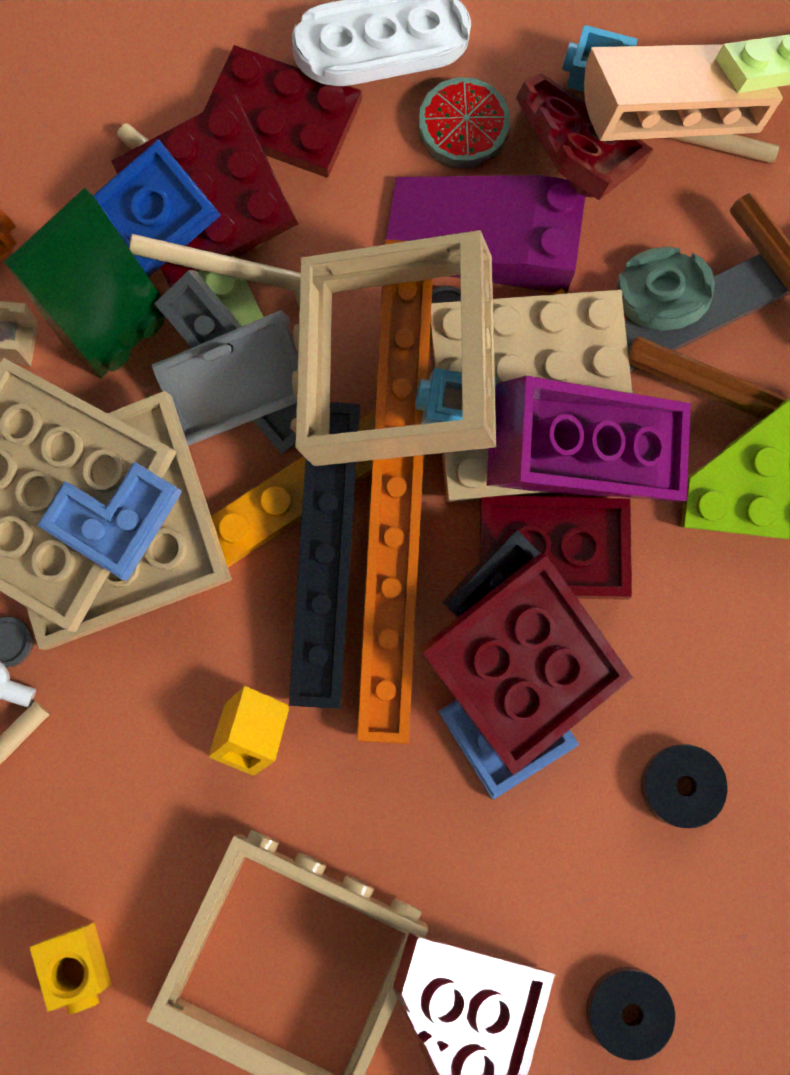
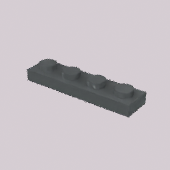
(202, 317)

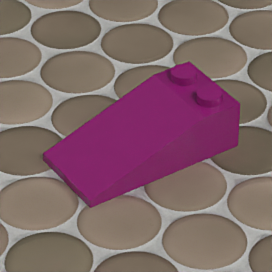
(525, 221)
(588, 441)

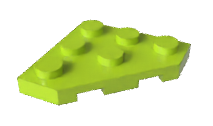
(746, 483)

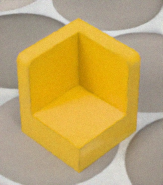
(249, 731)

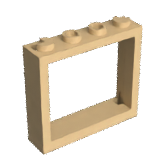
(383, 265)
(235, 1043)

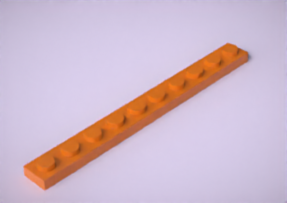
(394, 520)

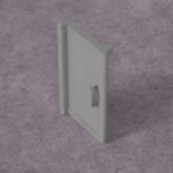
(228, 389)

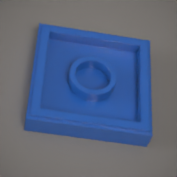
(156, 202)

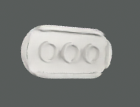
(379, 39)

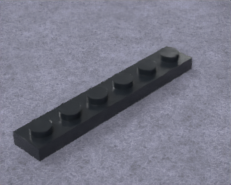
(324, 574)

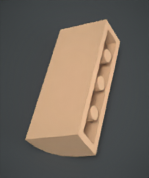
(669, 94)

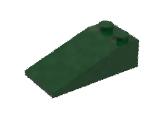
(88, 285)

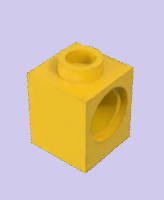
(48, 960)

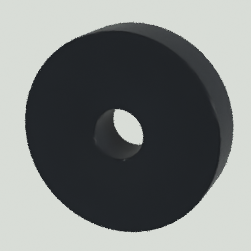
(707, 782)
(653, 1025)

